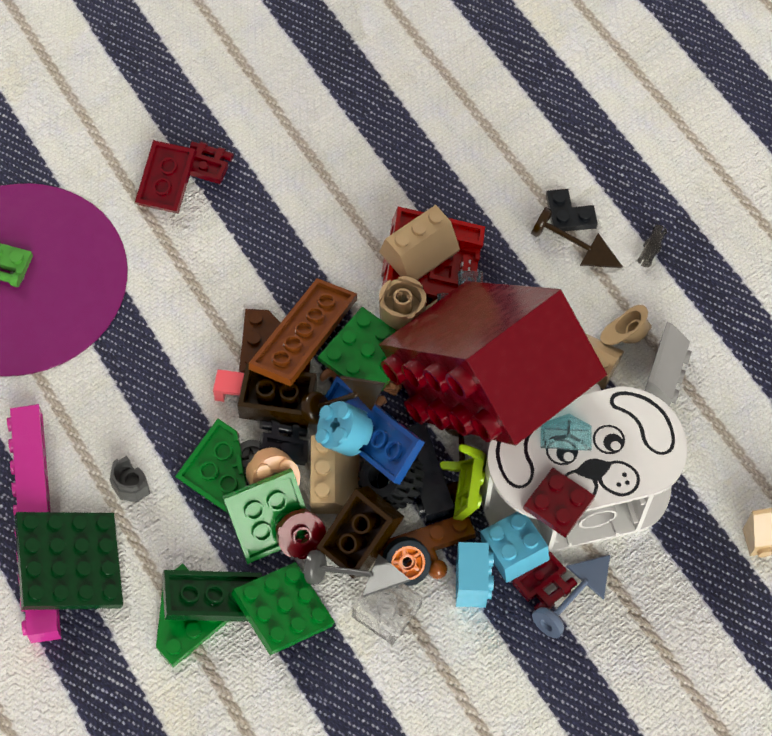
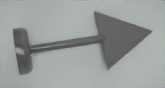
(381, 577)

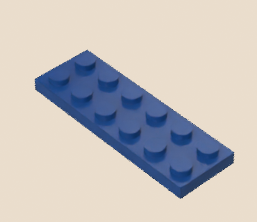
(391, 444)

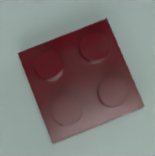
(559, 502)

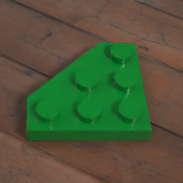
(215, 465)
(181, 637)

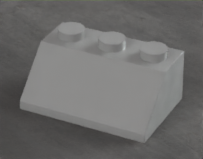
(668, 365)

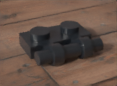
(293, 446)

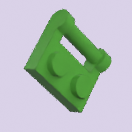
(14, 260)

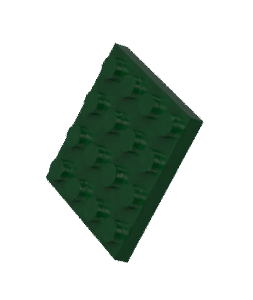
(68, 561)

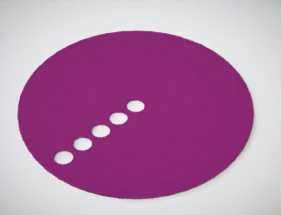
(69, 284)

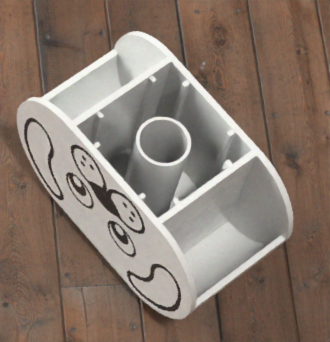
(629, 470)

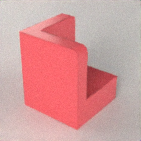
(227, 383)

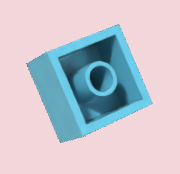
(515, 545)
(473, 574)

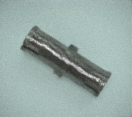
(652, 246)

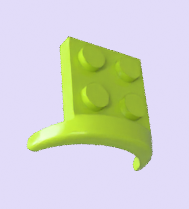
(469, 481)

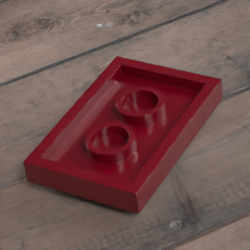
(165, 176)

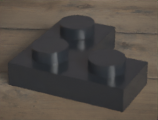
(568, 217)

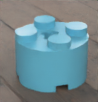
(343, 428)

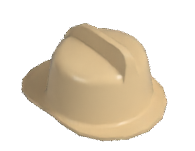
(627, 328)

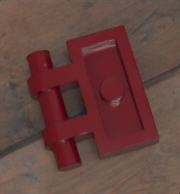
(207, 167)
(536, 580)

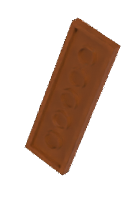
(303, 332)

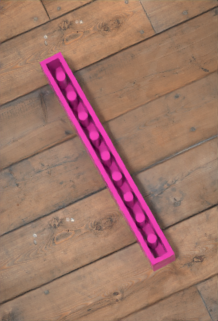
(32, 495)

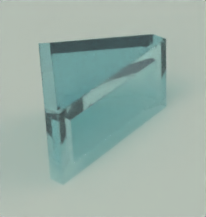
(566, 433)

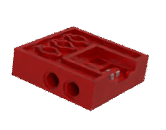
(445, 276)

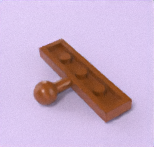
(438, 537)

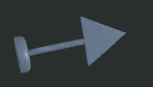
(592, 574)

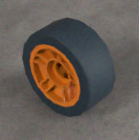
(409, 547)

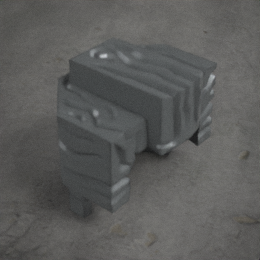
(128, 482)

